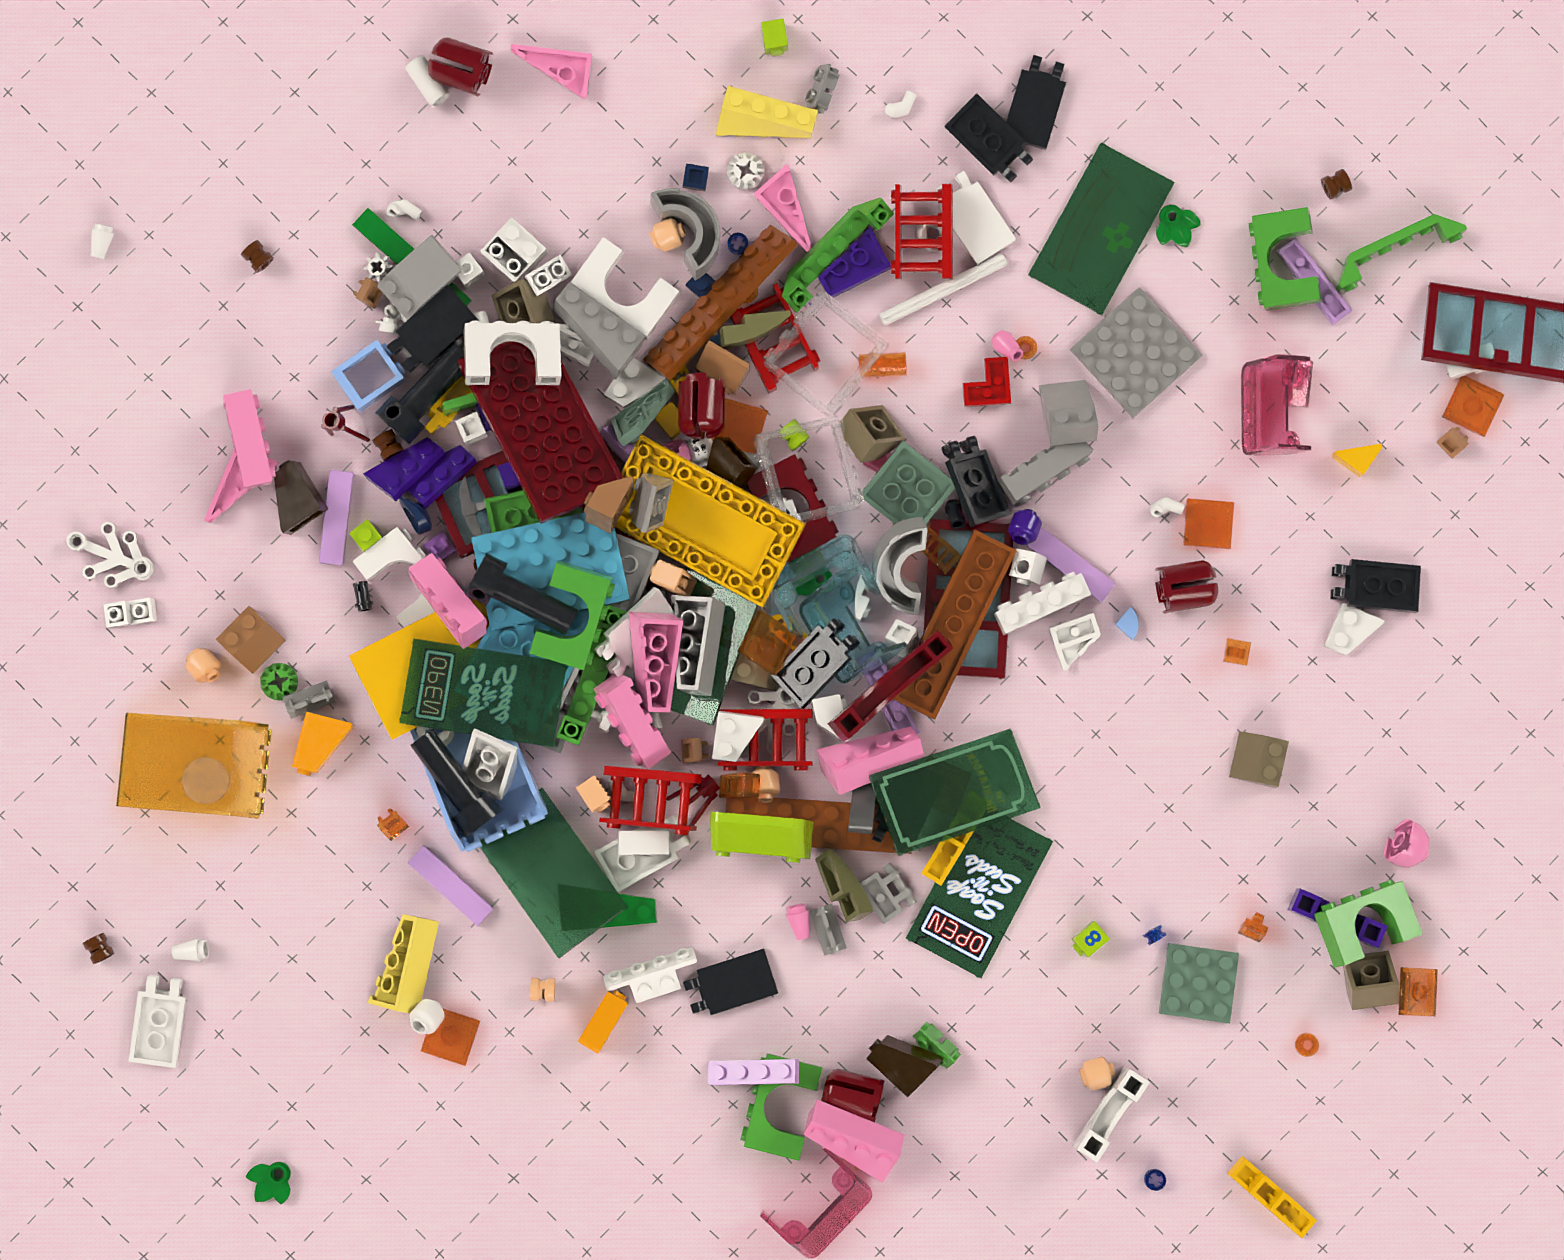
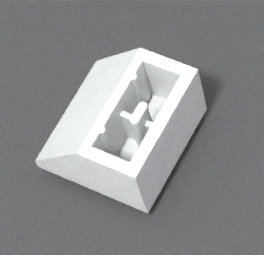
(514, 251)
(826, 709)

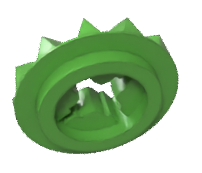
(284, 671)

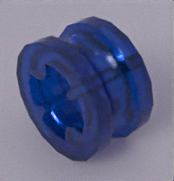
(734, 237)
(1154, 934)
(1151, 1186)

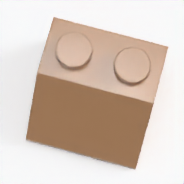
(719, 362)
(608, 502)
(250, 639)

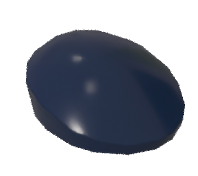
(417, 515)

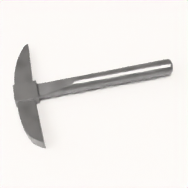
(471, 509)

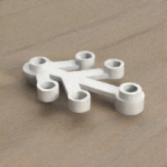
(114, 557)
(779, 704)

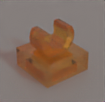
(1236, 652)
(392, 825)
(1253, 927)

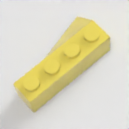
(763, 116)
(407, 965)

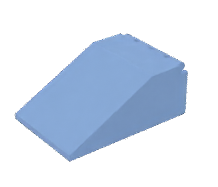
(519, 803)

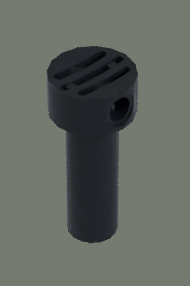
(405, 414)
(494, 583)
(472, 806)

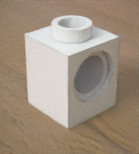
(471, 271)
(471, 428)
(1036, 567)
(900, 633)

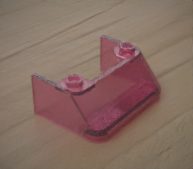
(1266, 405)
(852, 1200)

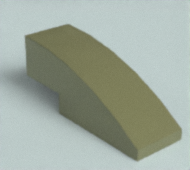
(751, 328)
(843, 886)

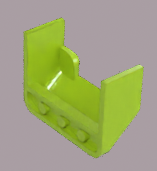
(761, 835)

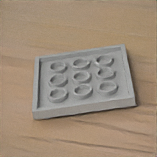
(1136, 352)

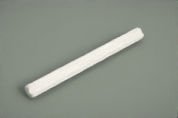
(943, 289)

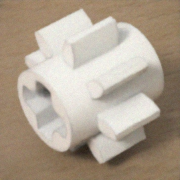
(373, 269)

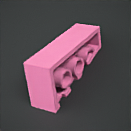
(248, 438)
(448, 600)
(655, 657)
(631, 720)
(852, 762)
(854, 1139)

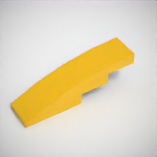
(944, 858)
(1271, 1197)

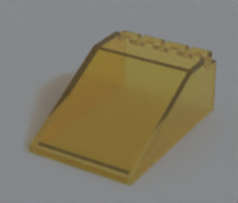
(161, 748)

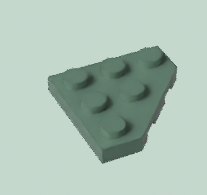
(638, 415)

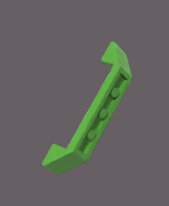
(1445, 228)
(829, 247)
(583, 701)

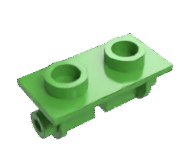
(928, 1039)

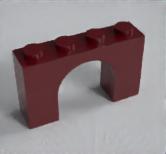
(792, 477)

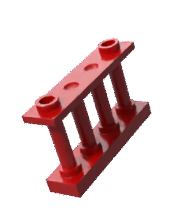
(943, 242)
(767, 377)
(776, 718)
(663, 781)

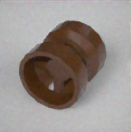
(1335, 184)
(257, 256)
(387, 444)
(98, 948)

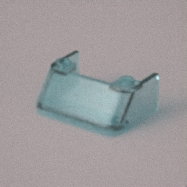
(838, 552)
(831, 602)

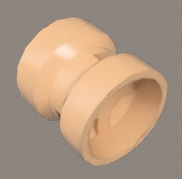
(537, 991)

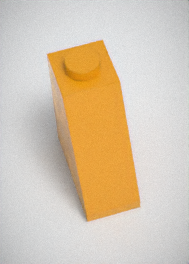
(318, 742)
(603, 1021)

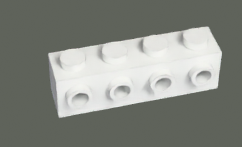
(1041, 604)

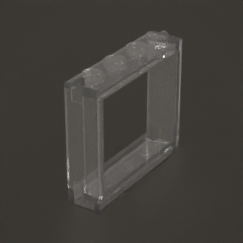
(801, 321)
(844, 452)

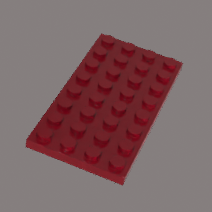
(543, 432)

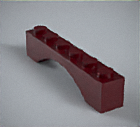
(889, 685)

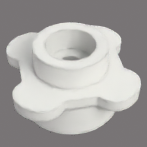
(388, 325)

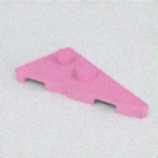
(563, 66)
(781, 201)
(229, 489)

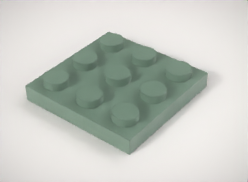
(907, 486)
(1198, 983)

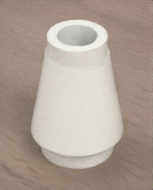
(100, 240)
(192, 950)

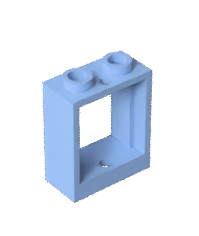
(362, 404)

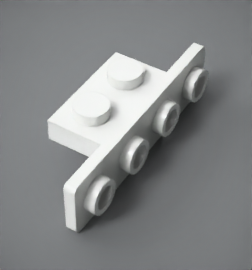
(652, 977)

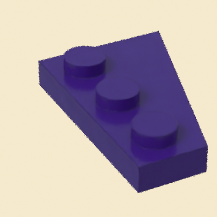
(857, 265)
(405, 468)
(442, 475)

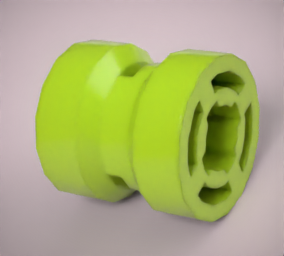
(795, 440)

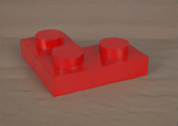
(993, 390)

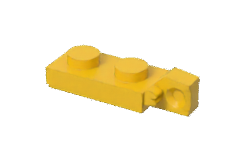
(437, 418)

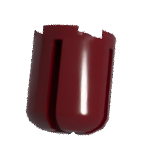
(465, 55)
(701, 406)
(1186, 597)
(853, 1093)

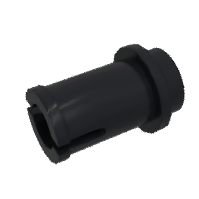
(954, 511)
(362, 596)

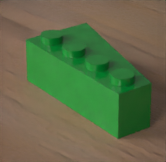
(639, 911)

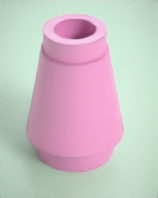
(1006, 345)
(799, 920)

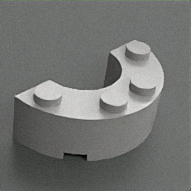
(699, 217)
(887, 560)

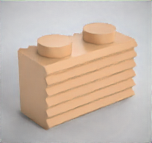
(672, 578)
(594, 795)

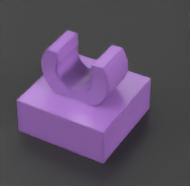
(440, 546)

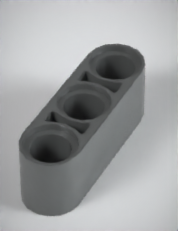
(862, 810)

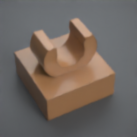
(368, 293)
(1453, 442)
(693, 750)

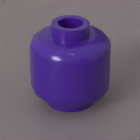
(1024, 527)

